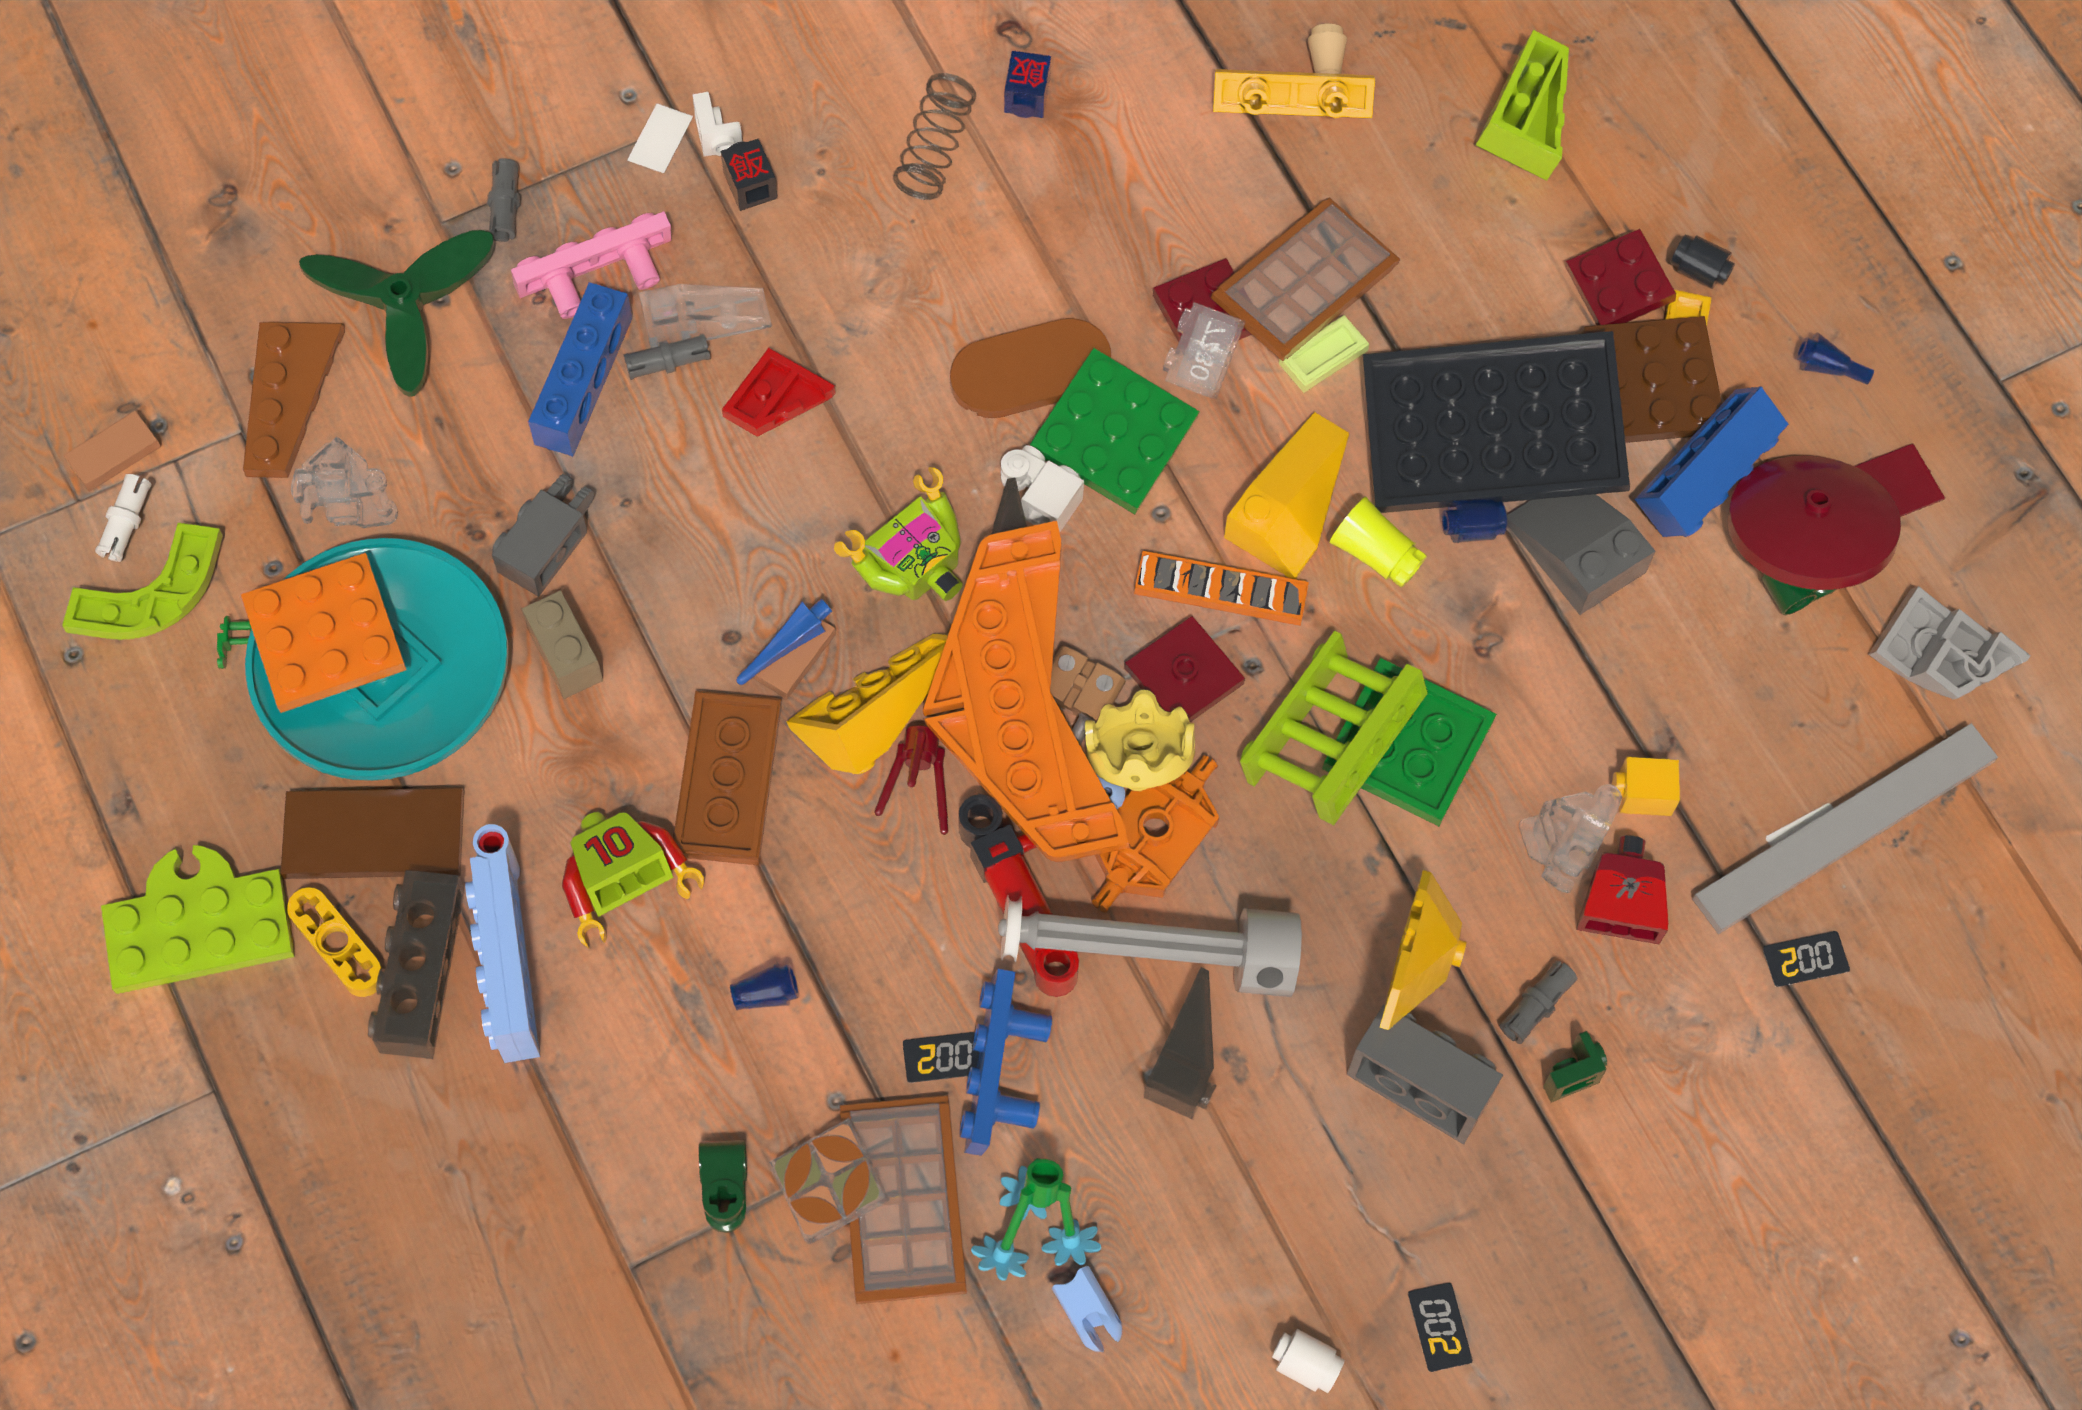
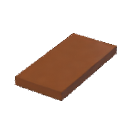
(727, 777)

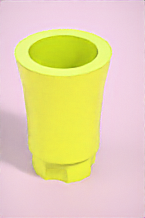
(1378, 543)

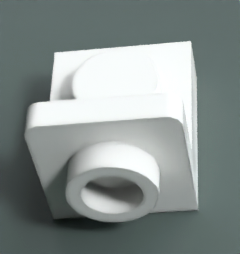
(712, 132)

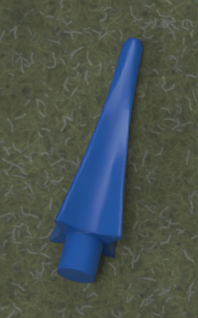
(799, 629)

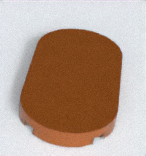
(1023, 367)

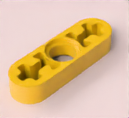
(327, 911)

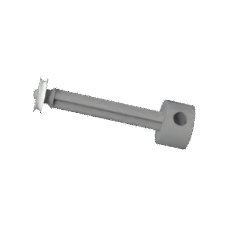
(1262, 950)

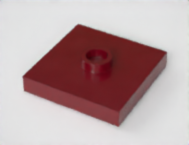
(1185, 670)

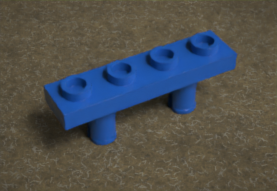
(983, 1082)

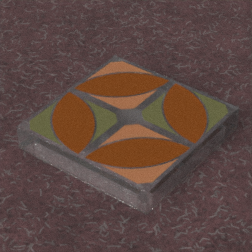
(829, 1181)

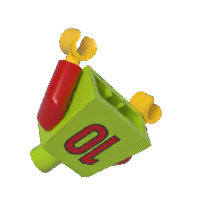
(617, 863)

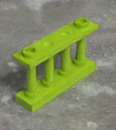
(1355, 758)

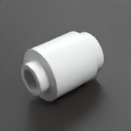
(1307, 1361)

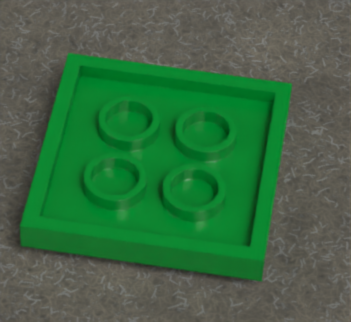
(1115, 430)
(1430, 752)

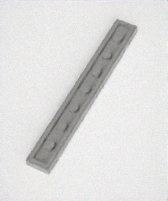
(1844, 828)

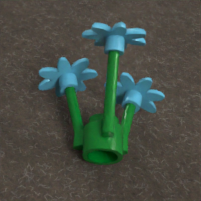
(1037, 1189)

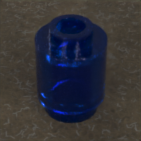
(1474, 520)

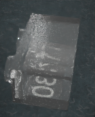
(1203, 350)

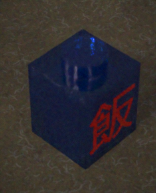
(1027, 84)

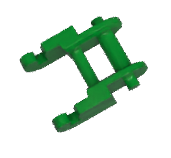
(225, 640)

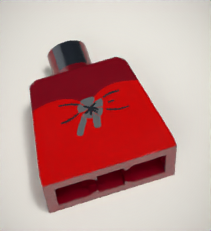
(1627, 895)

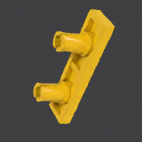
(1293, 93)

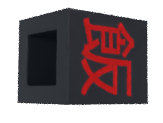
(749, 174)

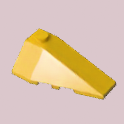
(1289, 500)
(868, 718)
(1425, 951)

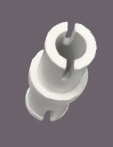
(123, 517)

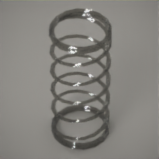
(920, 168)

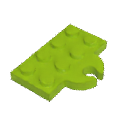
(196, 924)

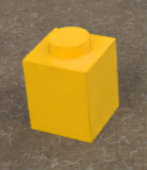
(1648, 786)

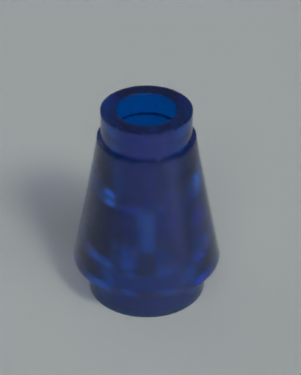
(766, 988)

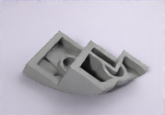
(1943, 647)

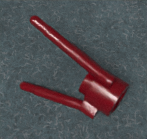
(918, 753)

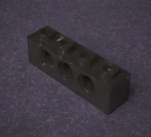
(417, 1031)

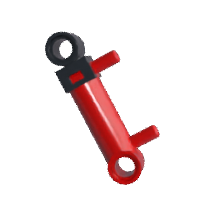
(1001, 864)

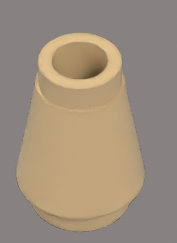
(1327, 48)

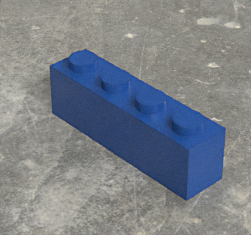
(1712, 462)

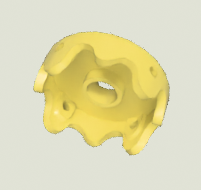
(1161, 737)

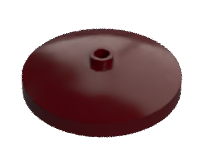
(1814, 522)

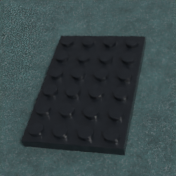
(1495, 422)

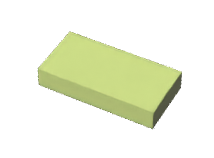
(1325, 354)

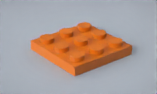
(323, 632)

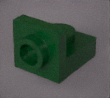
(1573, 1076)

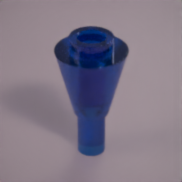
(1824, 357)

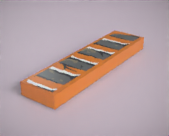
(1221, 588)

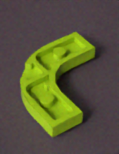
(159, 603)

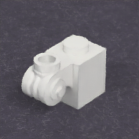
(1051, 491)

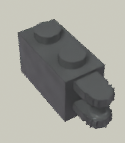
(542, 536)

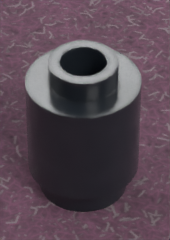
(1703, 261)

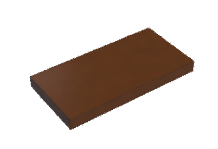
(372, 833)

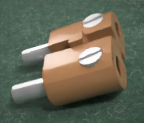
(1083, 687)

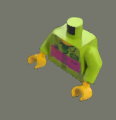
(912, 549)

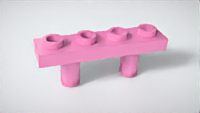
(604, 249)

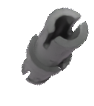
(503, 199)
(667, 356)
(1538, 1002)

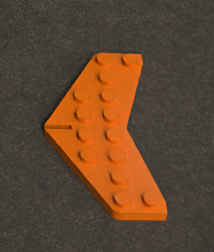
(1010, 725)

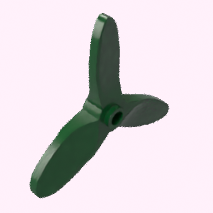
(404, 295)

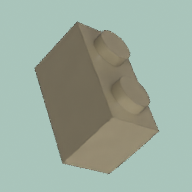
(562, 644)

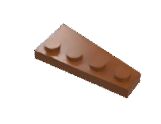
(284, 392)

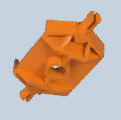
(1155, 861)

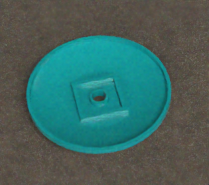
(415, 718)

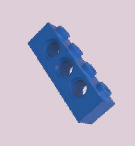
(580, 369)

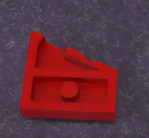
(775, 394)

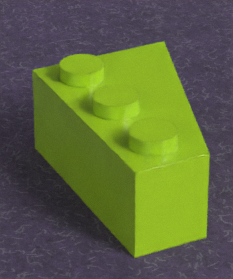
(1529, 110)

